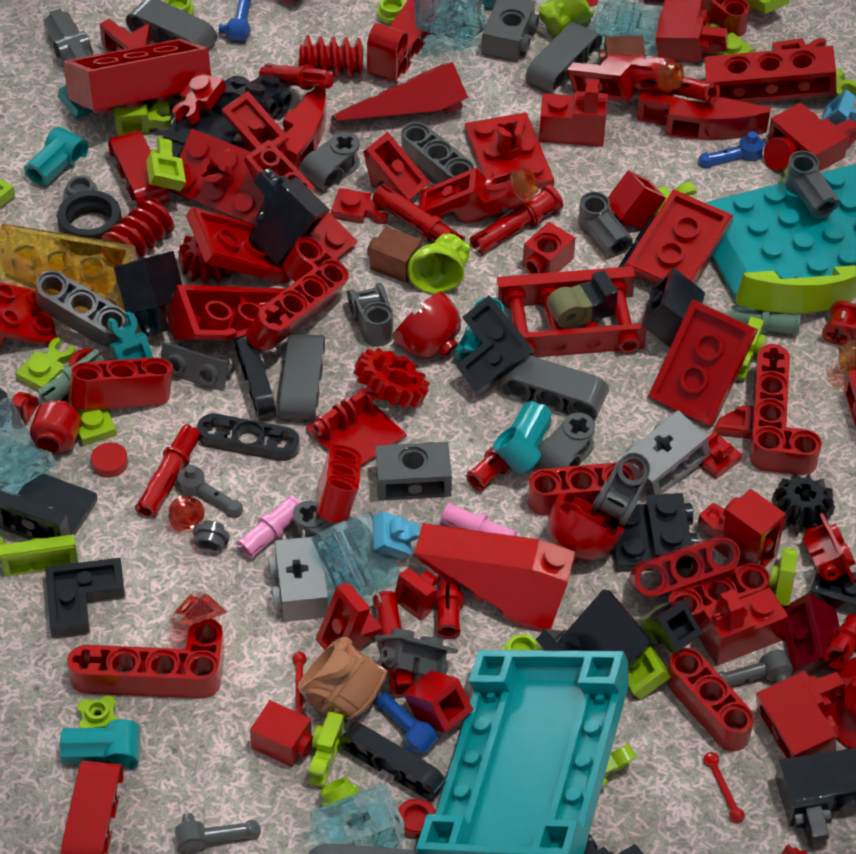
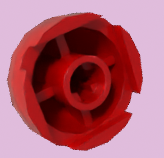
(430, 329)
(582, 530)

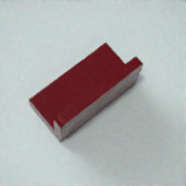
(809, 632)

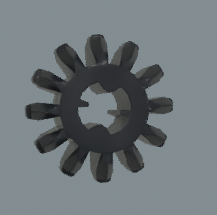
(803, 501)

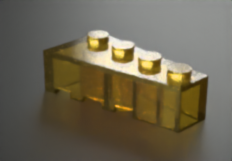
(88, 261)

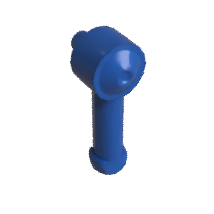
(238, 28)
(749, 149)
(419, 735)

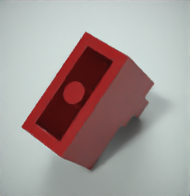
(686, 32)
(574, 118)
(812, 134)
(750, 523)
(742, 625)
(796, 713)

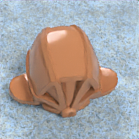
(342, 680)

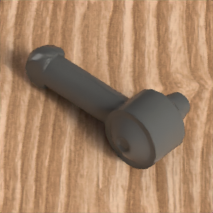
(192, 483)
(773, 665)
(194, 837)

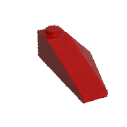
(425, 92)
(215, 310)
(508, 571)

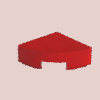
(26, 405)
(736, 423)

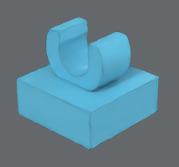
(840, 108)
(393, 535)

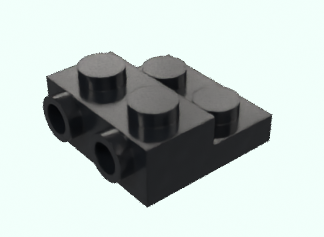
(266, 89)
(654, 531)

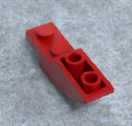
(702, 120)
(304, 126)
(329, 231)

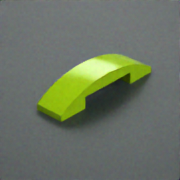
(796, 295)

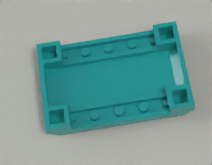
(780, 234)
(530, 754)

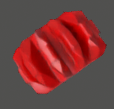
(194, 264)

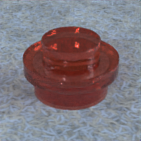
(185, 512)

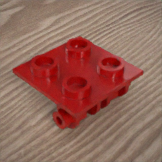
(356, 425)

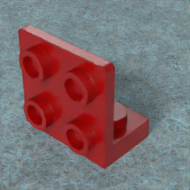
(22, 318)

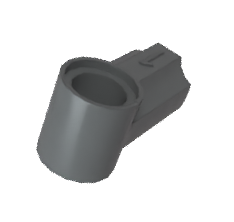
(808, 183)
(602, 224)

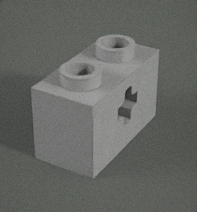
(671, 450)
(300, 578)

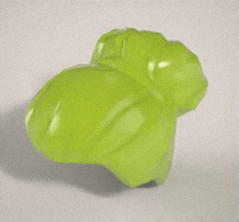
(560, 13)
(439, 264)

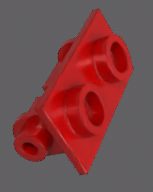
(829, 551)

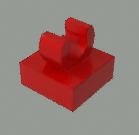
(722, 456)
(416, 592)

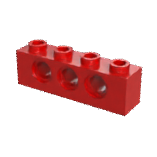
(774, 74)

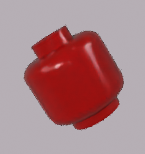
(55, 427)

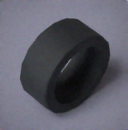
(88, 202)

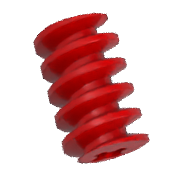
(333, 56)
(142, 227)

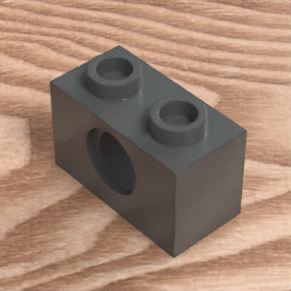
(509, 29)
(413, 470)

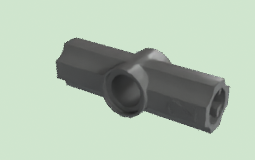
(66, 38)

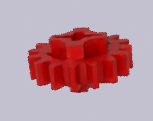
(391, 378)

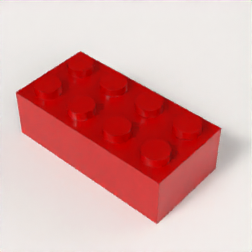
(134, 74)

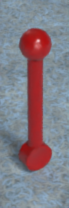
(299, 660)
(712, 760)

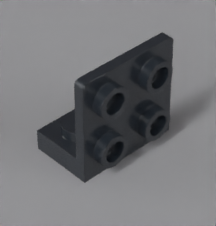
(45, 508)
(601, 627)

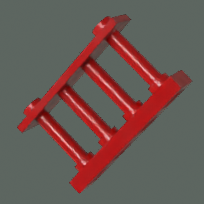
(535, 289)

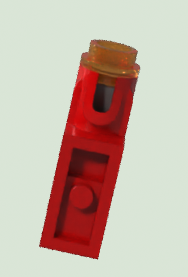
(626, 74)
(476, 197)

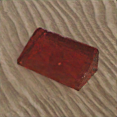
(196, 608)

